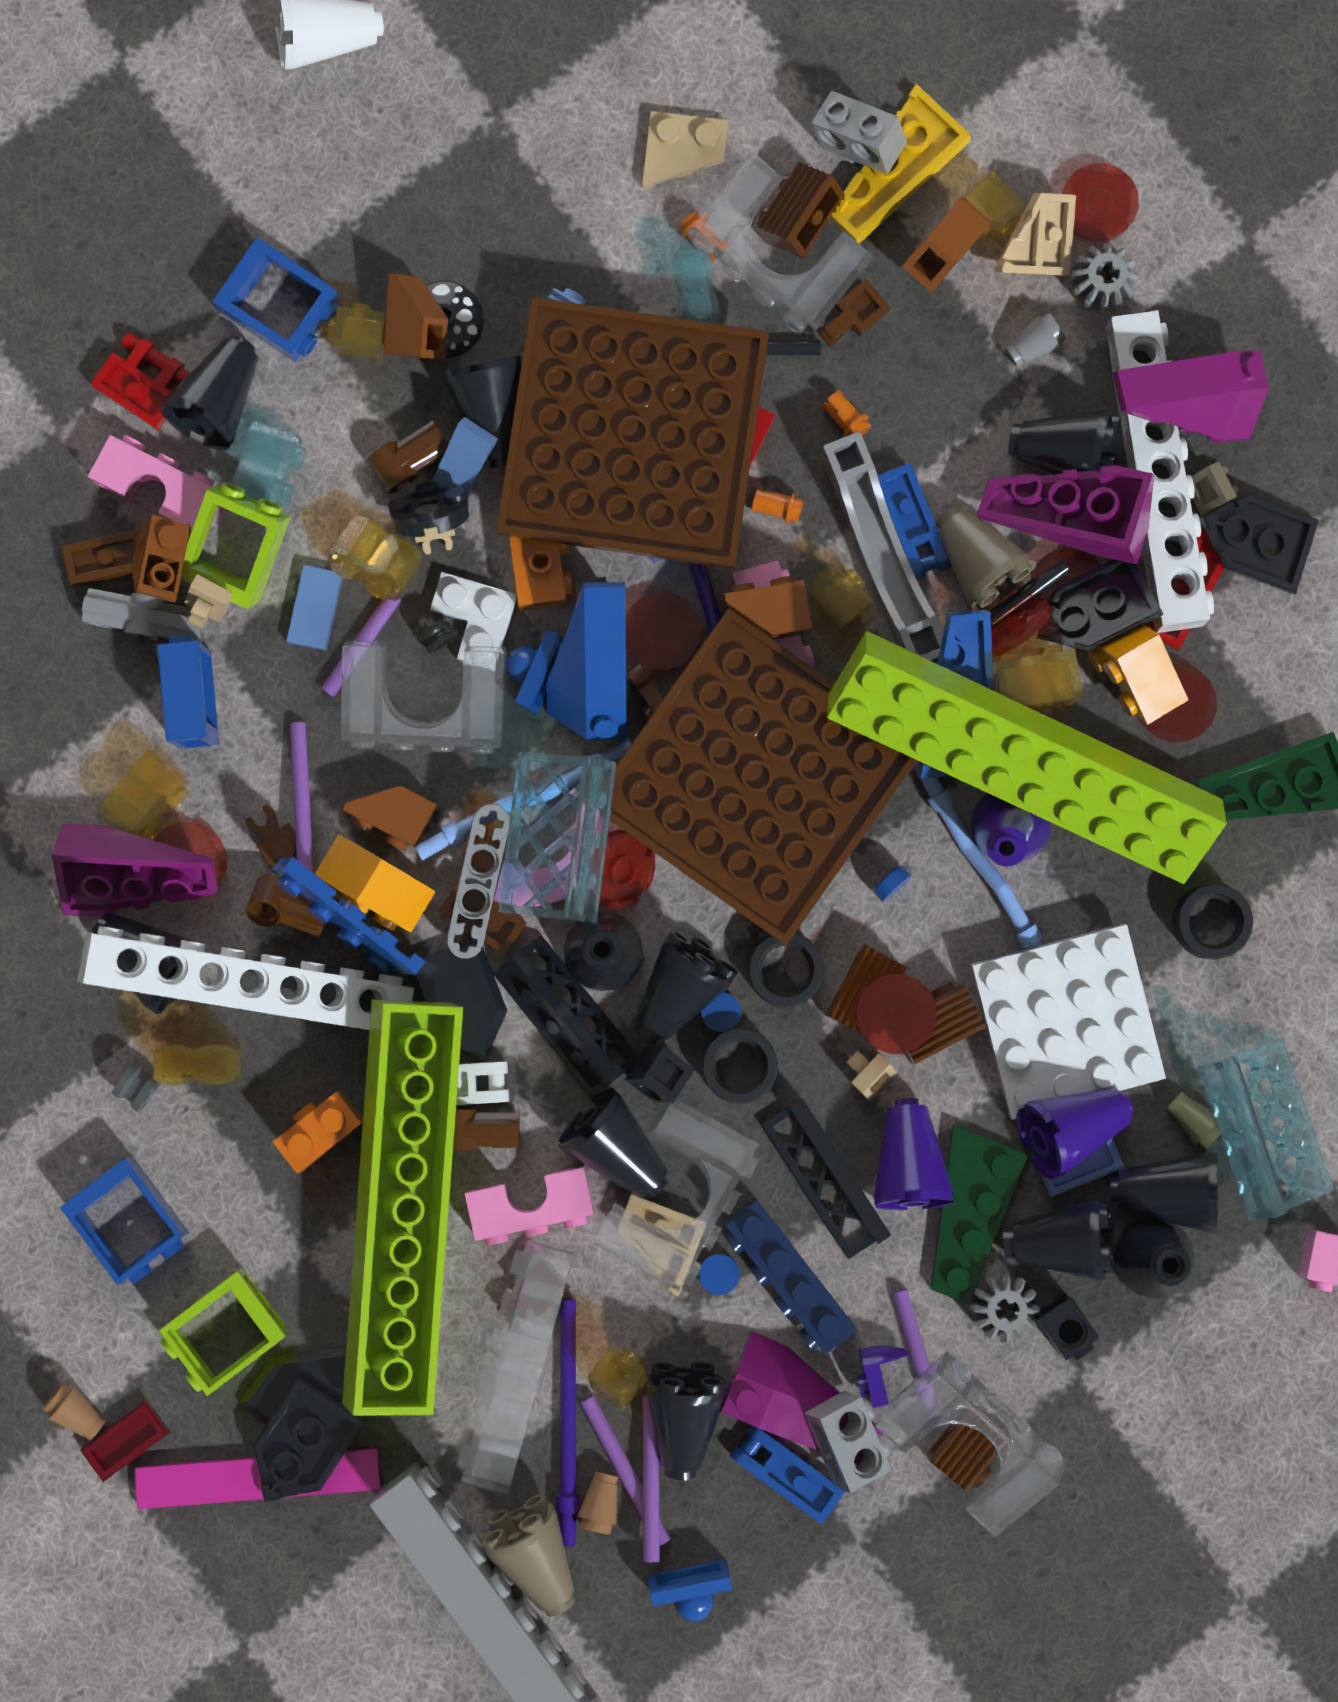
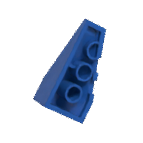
(590, 668)

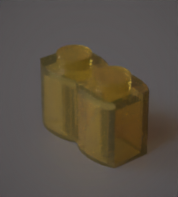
(374, 558)
(145, 796)
(207, 1064)

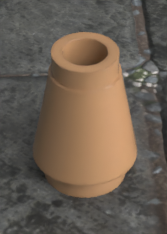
(73, 1412)
(600, 1504)

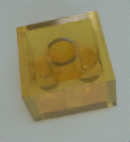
(1041, 680)

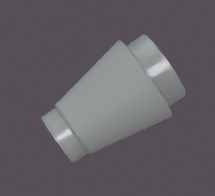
(1036, 340)

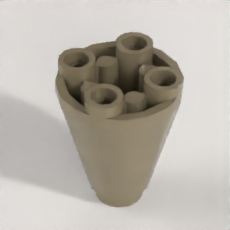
(983, 559)
(532, 1553)

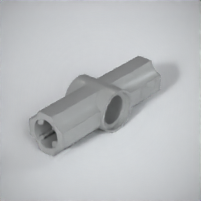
(138, 615)

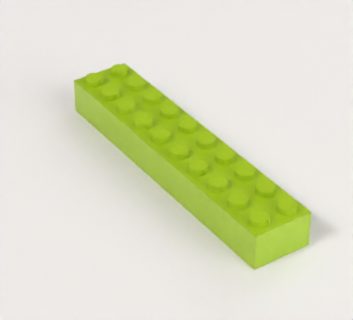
(1025, 758)
(402, 1207)

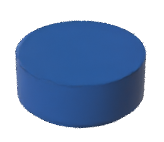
(891, 883)
(722, 1013)
(719, 1274)

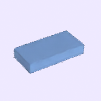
(465, 457)
(314, 608)
(1098, 1164)

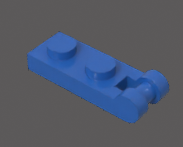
(913, 520)
(788, 1474)

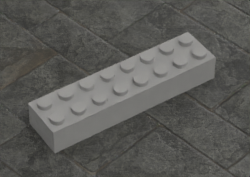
(475, 1591)

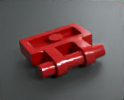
(132, 388)

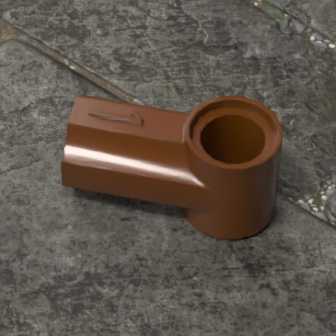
(403, 460)
(272, 905)
(486, 1129)

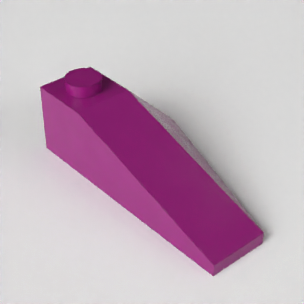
(1201, 394)
(1086, 510)
(113, 870)
(776, 1389)

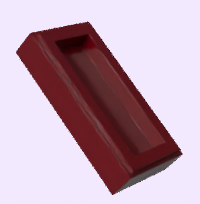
(125, 1440)

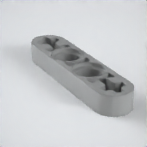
(472, 879)

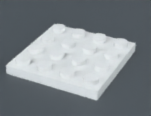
(1068, 1018)

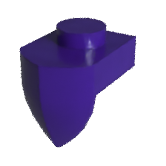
(871, 1381)

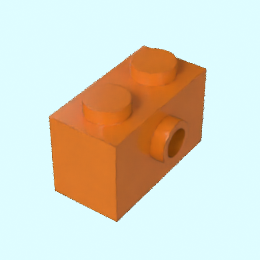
(539, 573)
(318, 1130)

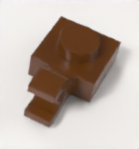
(857, 310)

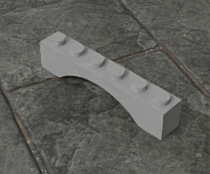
(873, 531)

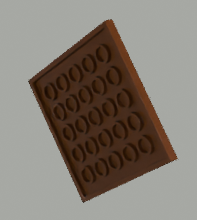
(633, 433)
(752, 779)

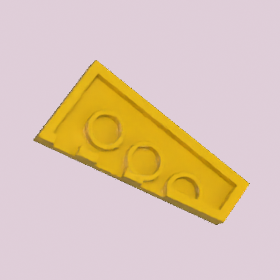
(931, 143)

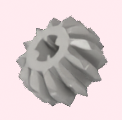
(1092, 283)
(999, 1322)

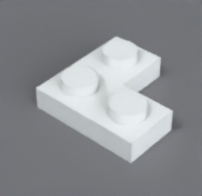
(482, 606)

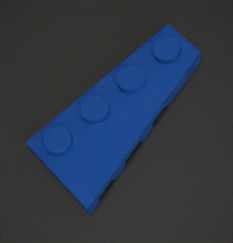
(968, 652)
(346, 917)

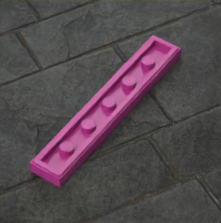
(240, 1480)

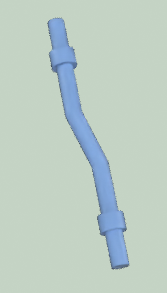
(942, 802)
(455, 833)

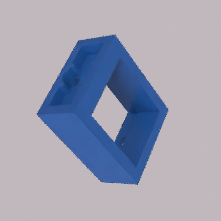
(245, 278)
(188, 693)
(76, 1209)

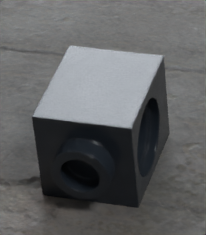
(659, 1074)
(1054, 1315)

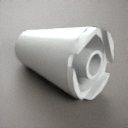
(323, 29)

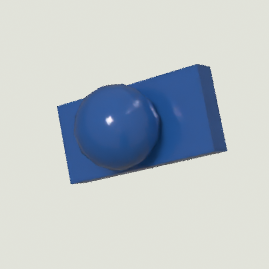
(531, 670)
(691, 1588)

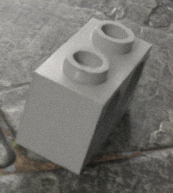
(859, 132)
(841, 1446)

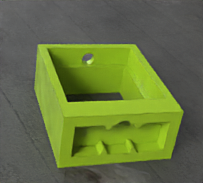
(265, 512)
(258, 1308)

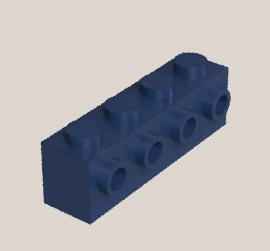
(789, 1274)

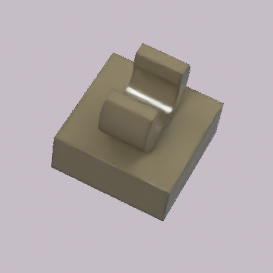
(1212, 488)

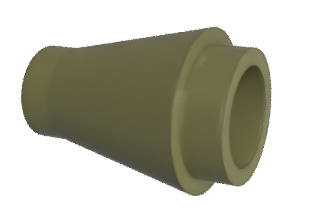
(1195, 1120)

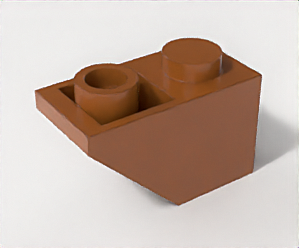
(946, 244)
(414, 320)
(160, 557)
(773, 609)
(396, 812)

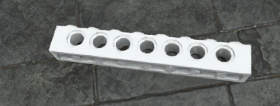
(1180, 612)
(101, 969)

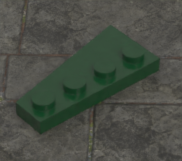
(1280, 783)
(983, 1184)

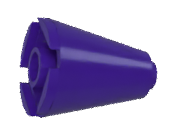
(1007, 832)
(1071, 1127)
(911, 1161)

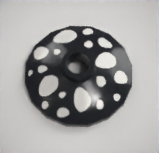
(465, 319)

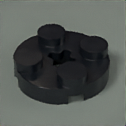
(429, 509)

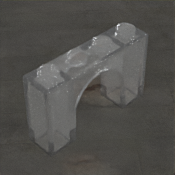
(726, 235)
(372, 718)
(673, 1252)
(955, 1396)

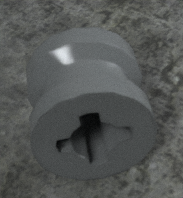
(136, 1087)

